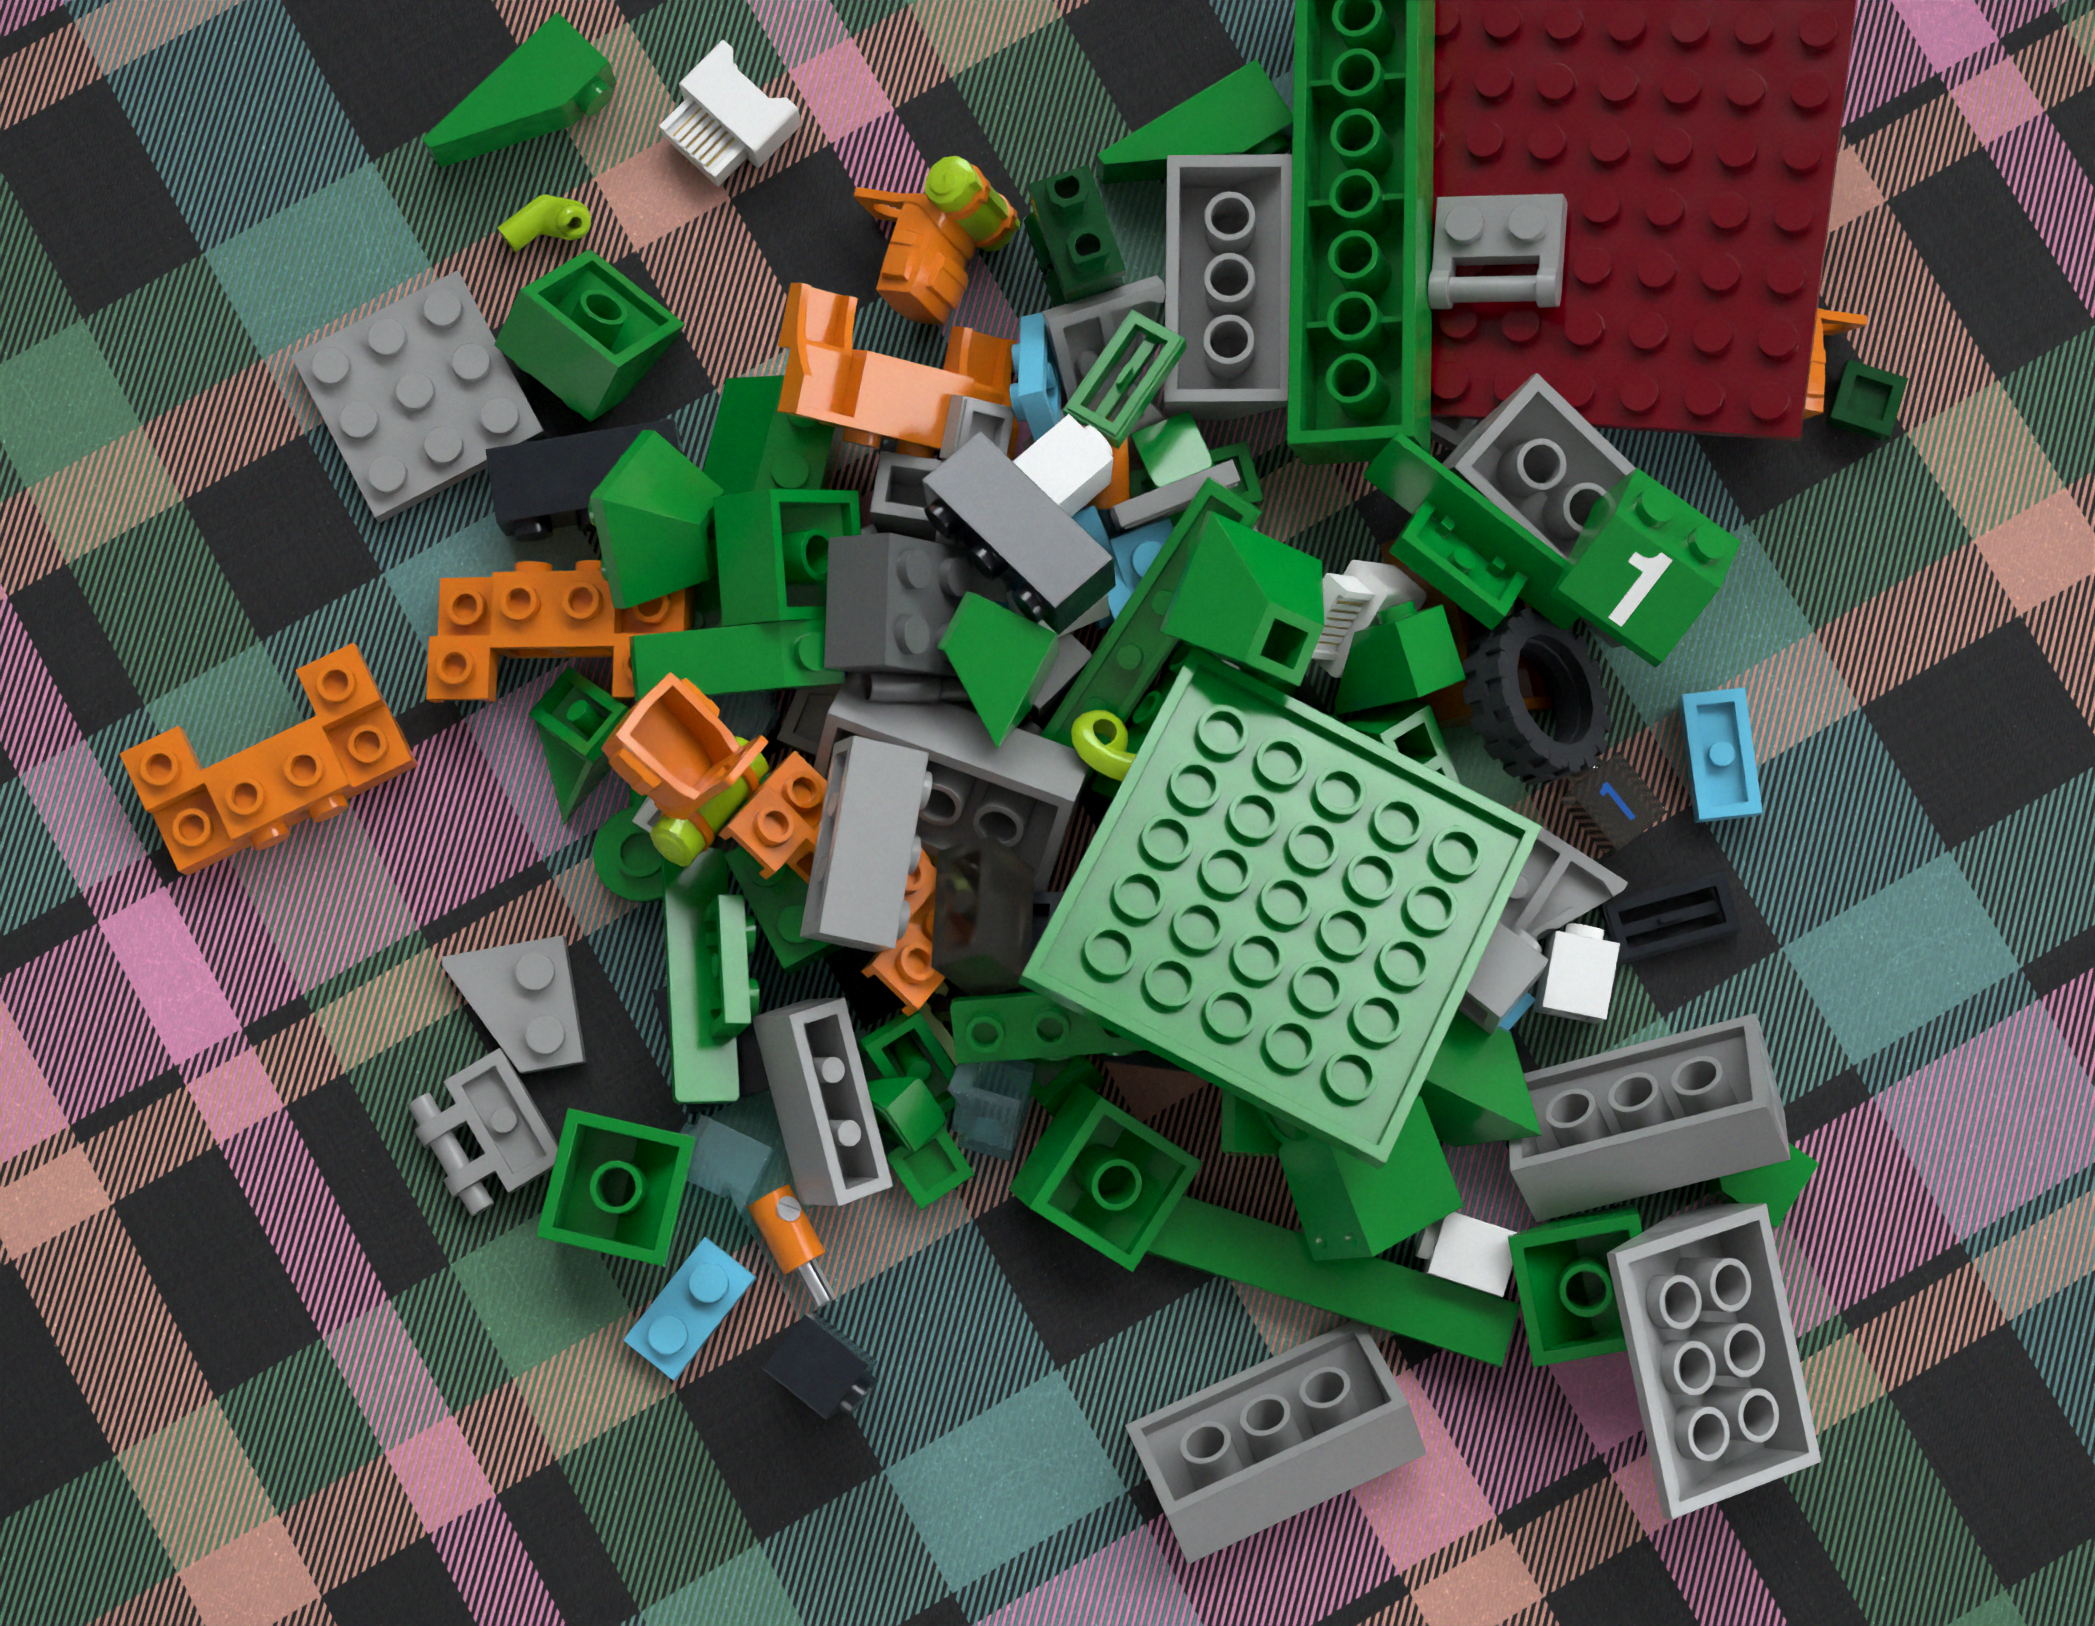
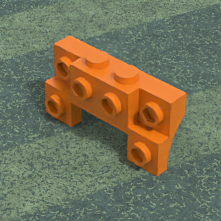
(877, 393)
(539, 617)
(278, 781)
(783, 826)

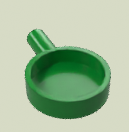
(627, 856)

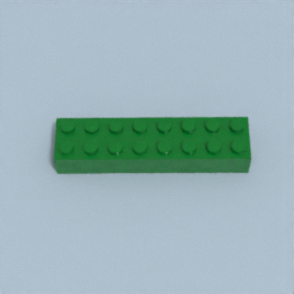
(1361, 228)

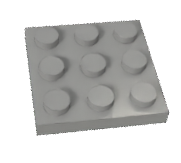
(417, 395)

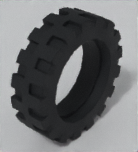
(1501, 710)

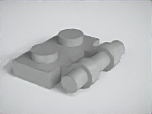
(504, 1123)

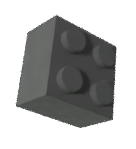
(892, 603)

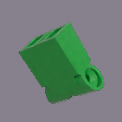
(1355, 1207)

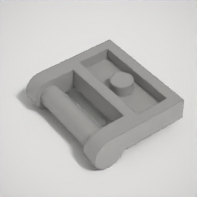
(1498, 233)

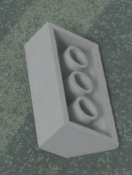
(1228, 283)
(1540, 466)
(1014, 792)
(1650, 1119)
(1276, 1440)

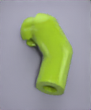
(549, 217)

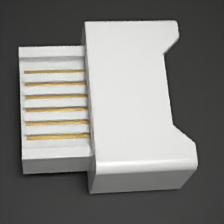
(727, 118)
(1352, 605)

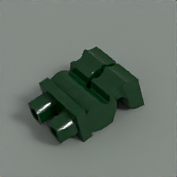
(1073, 237)

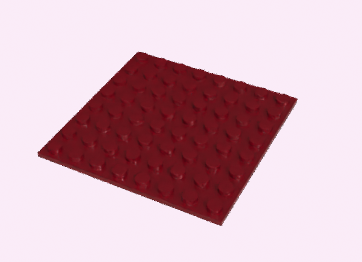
(1693, 192)

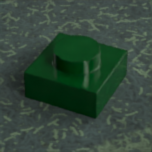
(1866, 400)

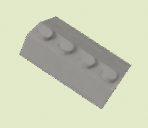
(1713, 1355)

